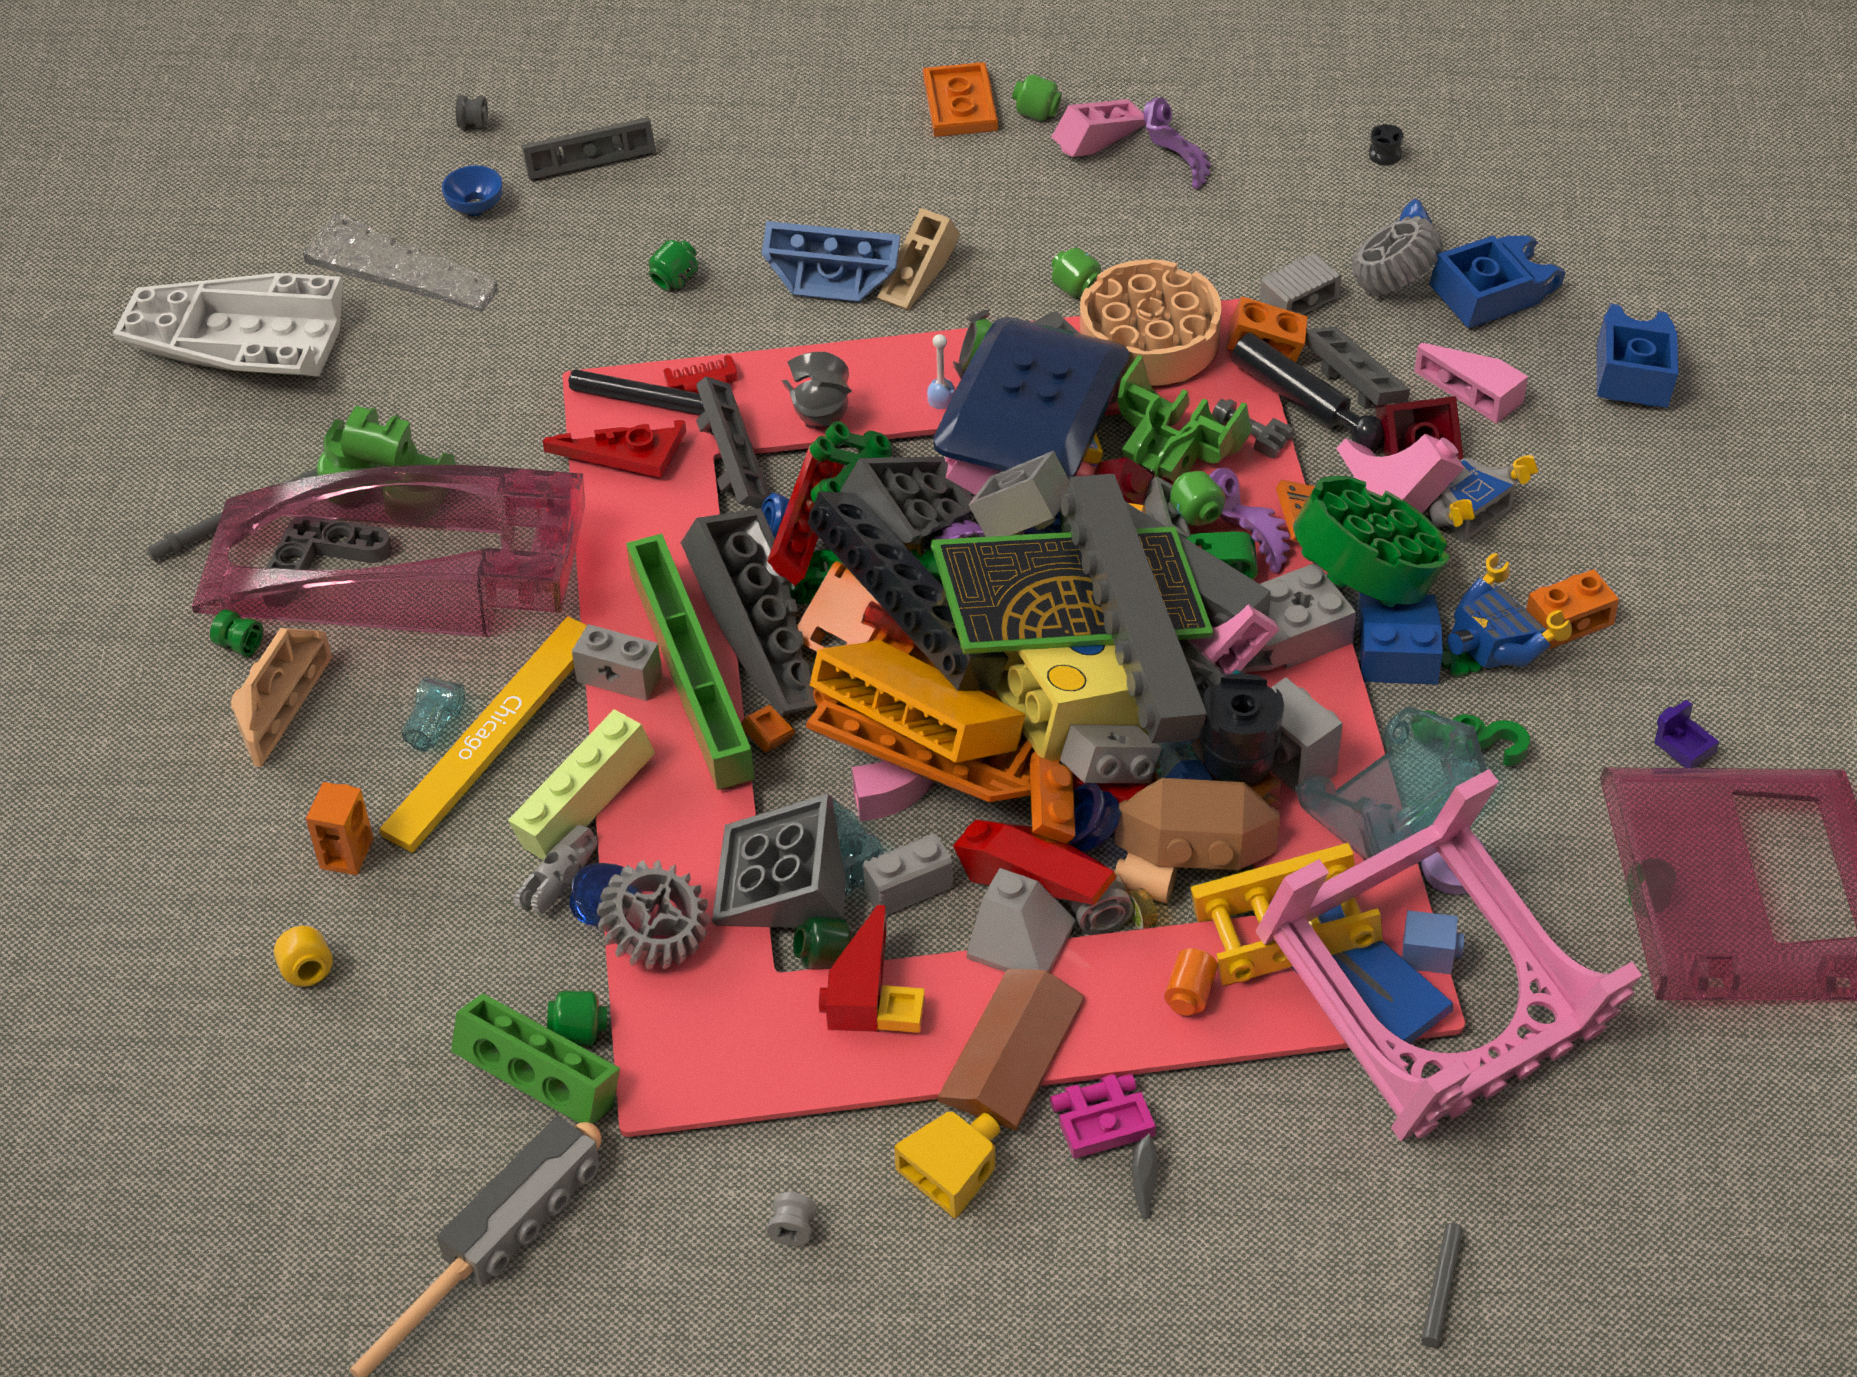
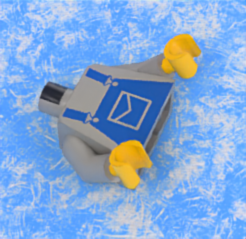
(1479, 496)

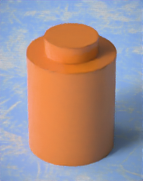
(1190, 981)

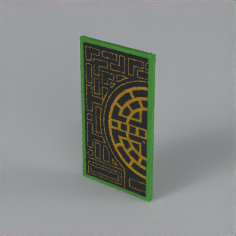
(1036, 595)

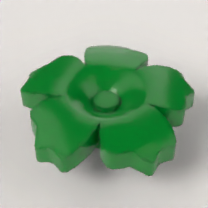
(1459, 664)

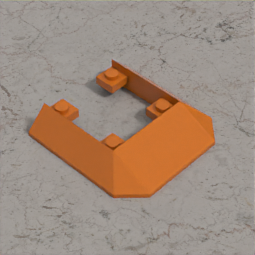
(984, 778)

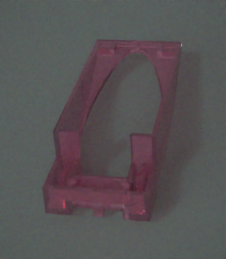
(429, 595)

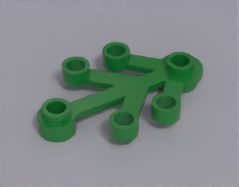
(869, 445)

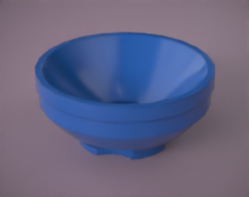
(470, 184)

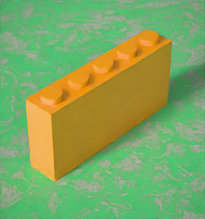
(917, 701)

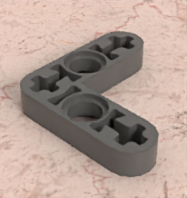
(312, 536)

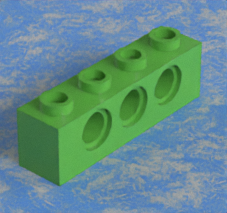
(535, 1059)

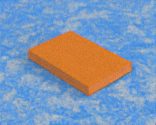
(960, 99)

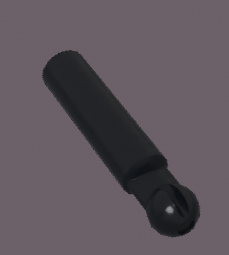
(1304, 389)

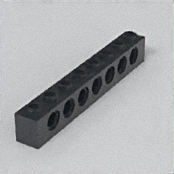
(901, 588)

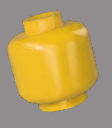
(303, 956)

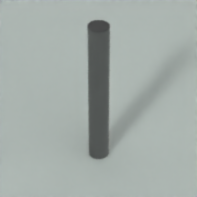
(1441, 1285)

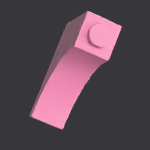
(1413, 474)
(1238, 639)

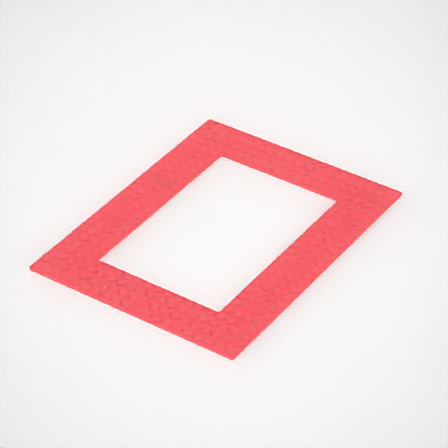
(747, 1043)

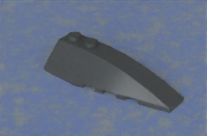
(751, 603)

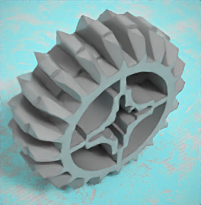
(1396, 255)
(620, 901)

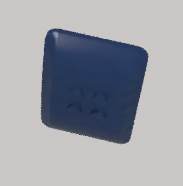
(1031, 395)

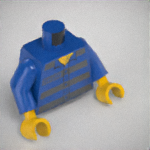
(1499, 629)

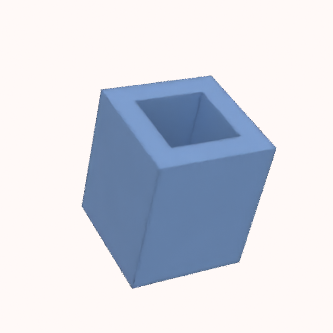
(1431, 941)

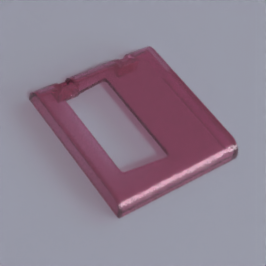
(1699, 889)

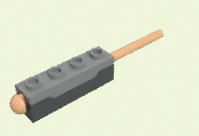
(501, 1220)

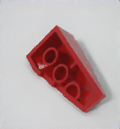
(1015, 848)

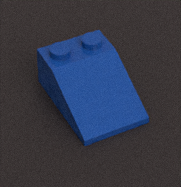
(1400, 641)

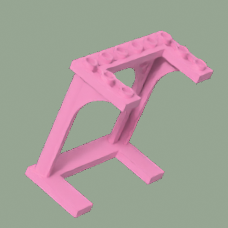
(1573, 993)

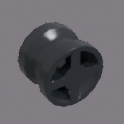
(1386, 144)

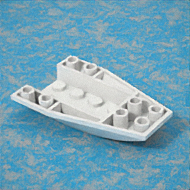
(239, 322)

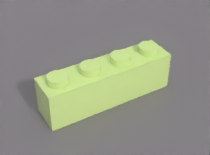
(582, 783)

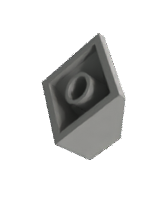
(1019, 925)

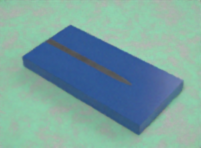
(1391, 987)

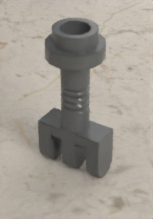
(1268, 438)

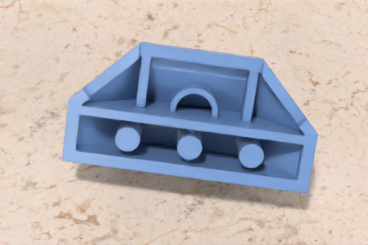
(830, 260)

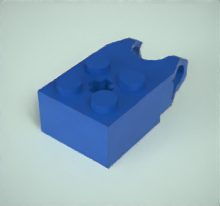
(1493, 278)
(1637, 358)

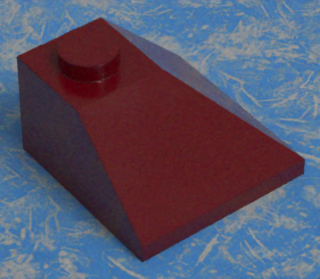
(1409, 421)

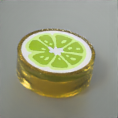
(1144, 911)

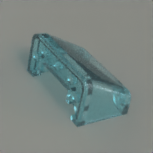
(1400, 789)

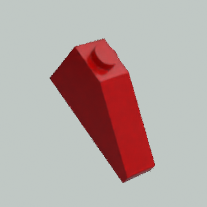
(857, 979)

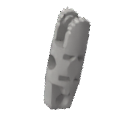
(556, 870)

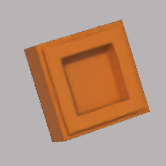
(767, 728)

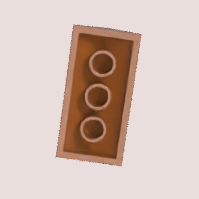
(1012, 1046)

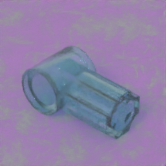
(435, 704)

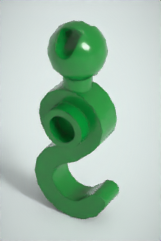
(1499, 730)

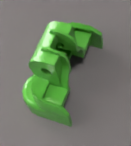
(366, 444)
(1165, 449)

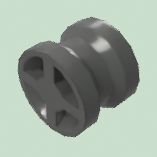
(471, 112)

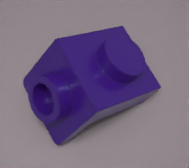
(1683, 737)

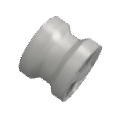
(791, 1219)

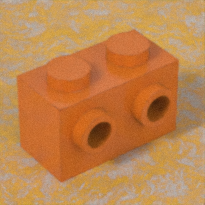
(1581, 598)

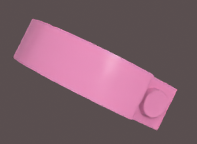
(885, 789)

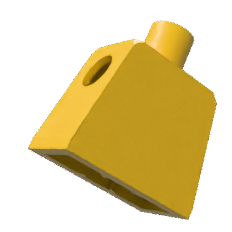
(949, 1159)

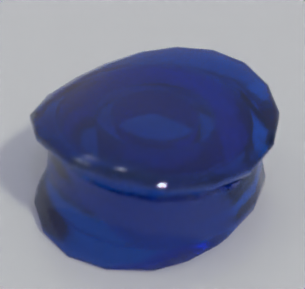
(1095, 816)
(587, 889)

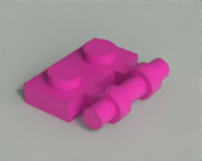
(1105, 1124)

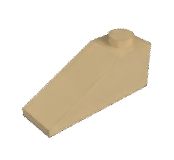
(920, 259)

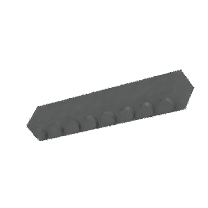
(1133, 609)

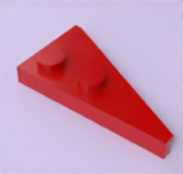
(623, 448)

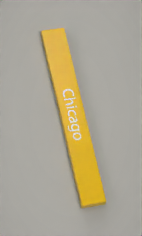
(484, 739)

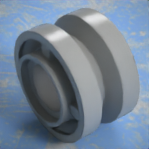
(1108, 912)

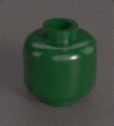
(821, 941)

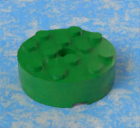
(1370, 541)

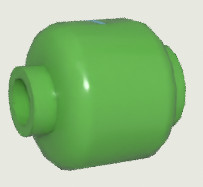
(1037, 97)
(1074, 271)
(1197, 498)

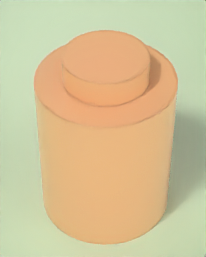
(1139, 873)

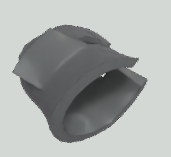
(825, 395)

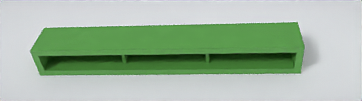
(690, 662)

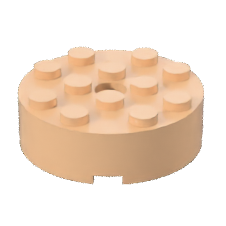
(1155, 314)

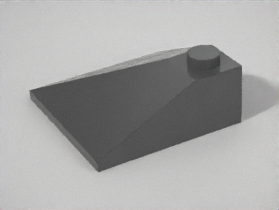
(781, 867)

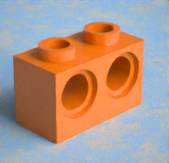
(1272, 324)
(340, 828)

